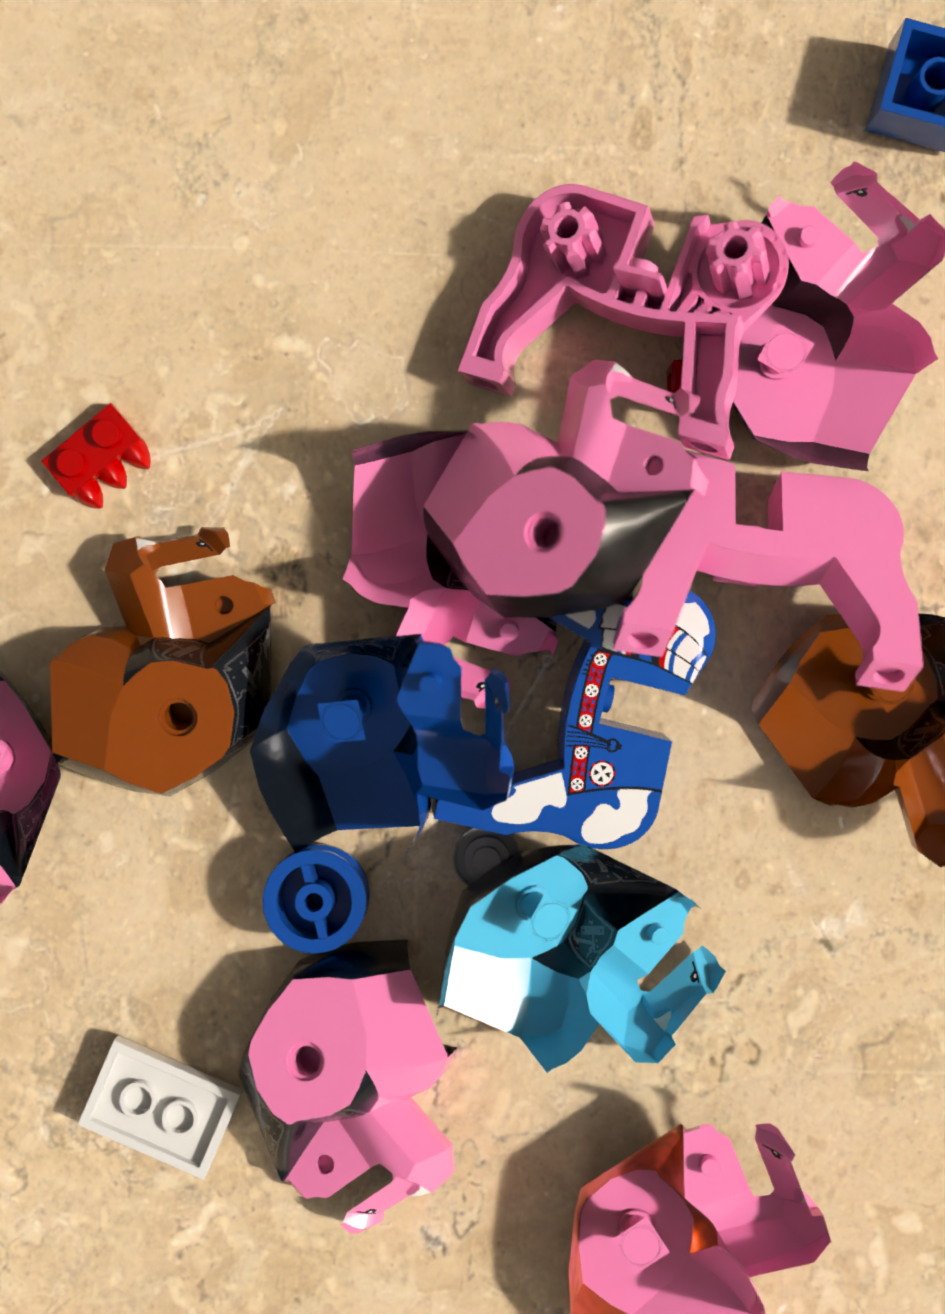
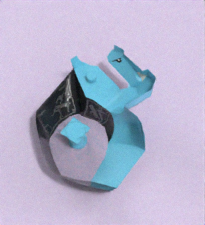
(559, 947)

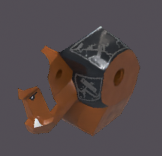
(176, 684)
(861, 740)

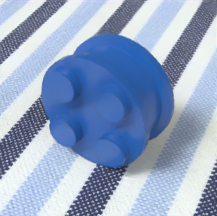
(316, 898)

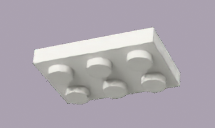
(160, 1107)

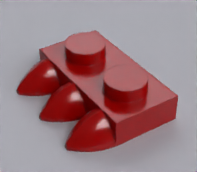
(97, 454)

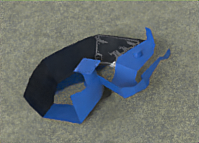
(372, 734)

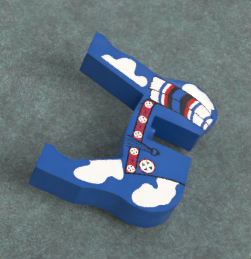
(606, 771)

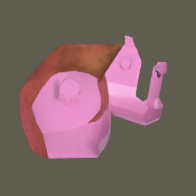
(685, 1232)

